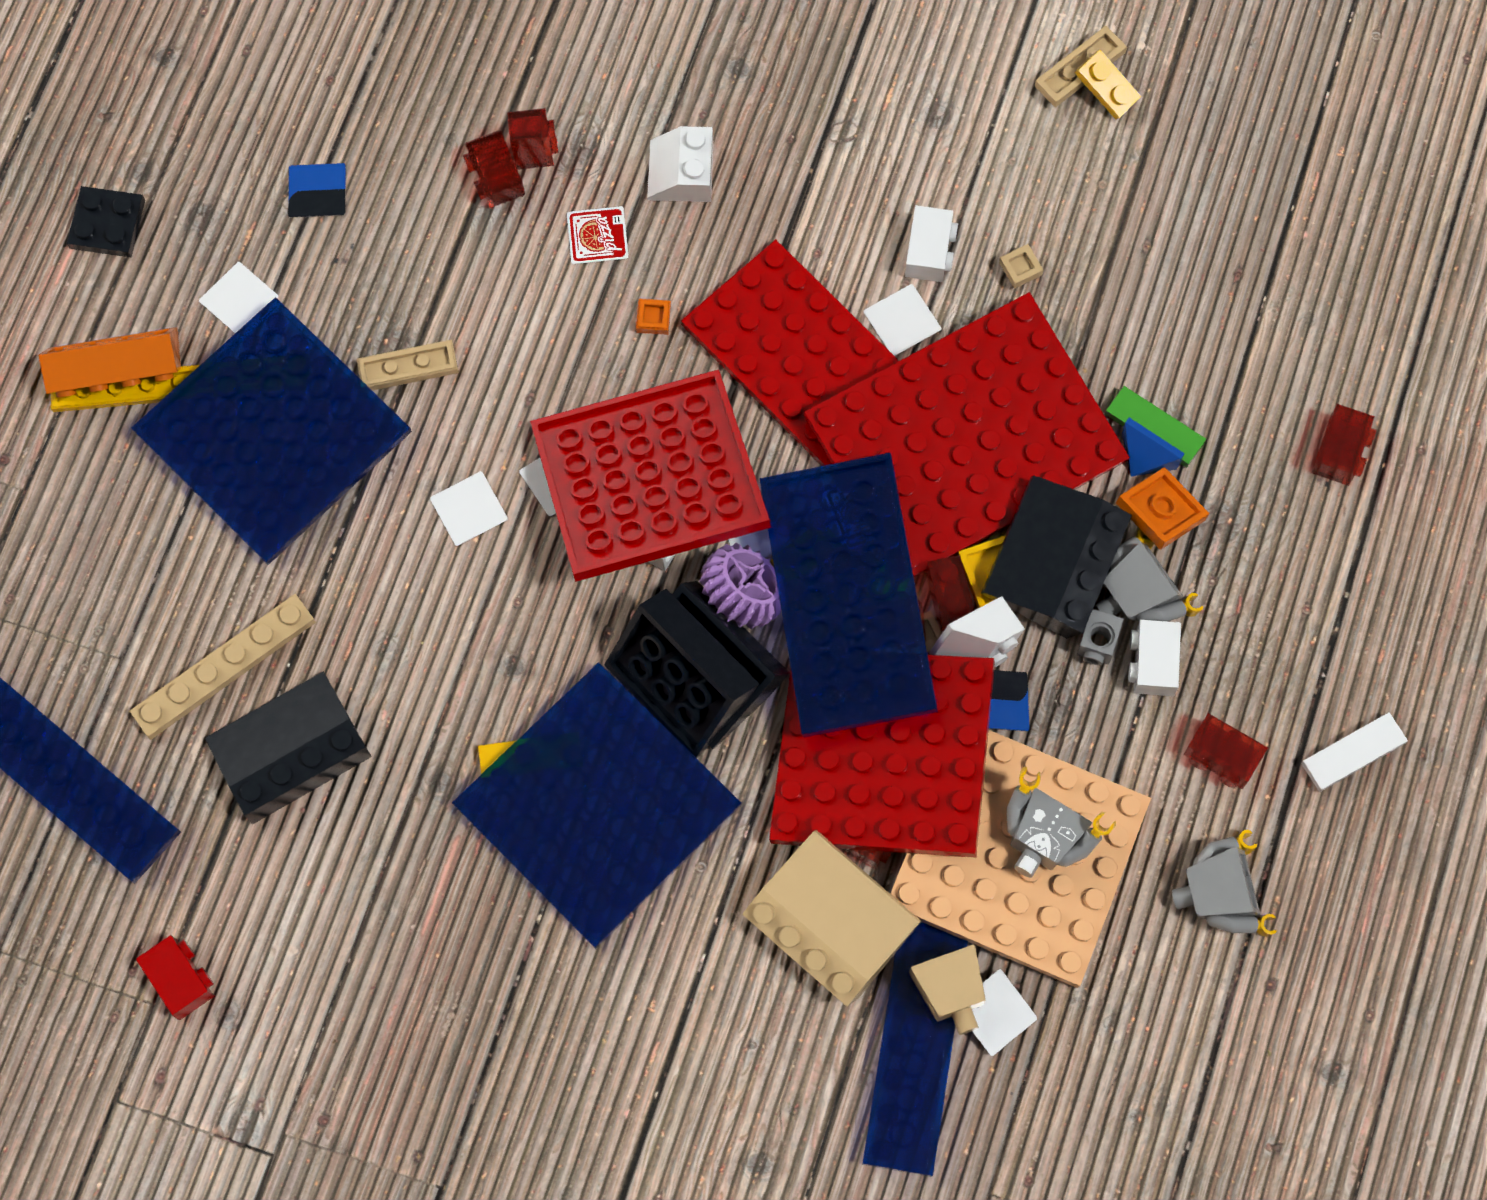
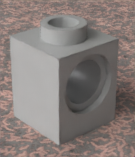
(1103, 624)

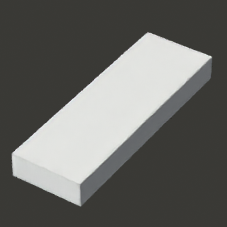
(1354, 752)

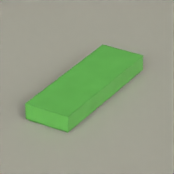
(1131, 405)

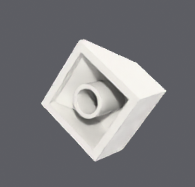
(681, 165)
(982, 633)

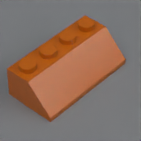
(111, 361)

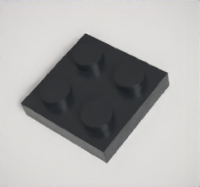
(106, 221)

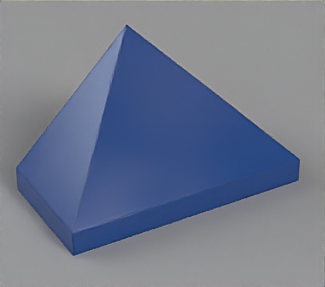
(1148, 451)

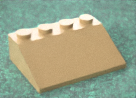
(831, 918)

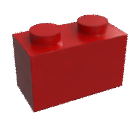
(176, 977)

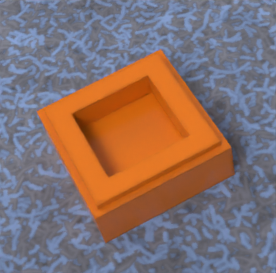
(653, 316)

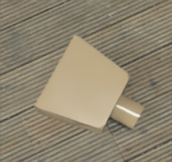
(952, 987)

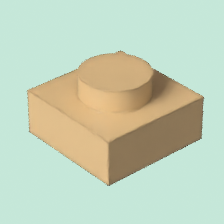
(1021, 266)

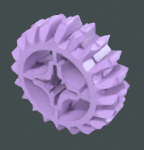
(741, 585)

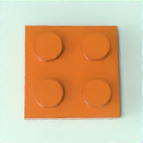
(1162, 508)

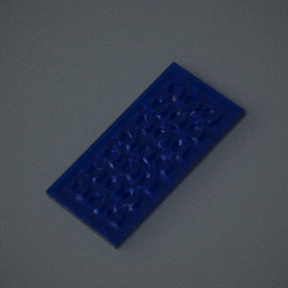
(848, 595)

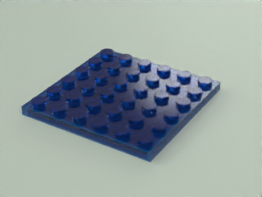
(271, 430)
(597, 805)

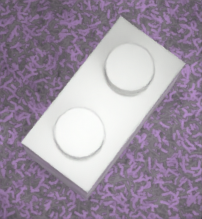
(929, 244)
(1155, 657)

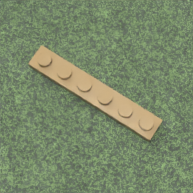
(222, 666)

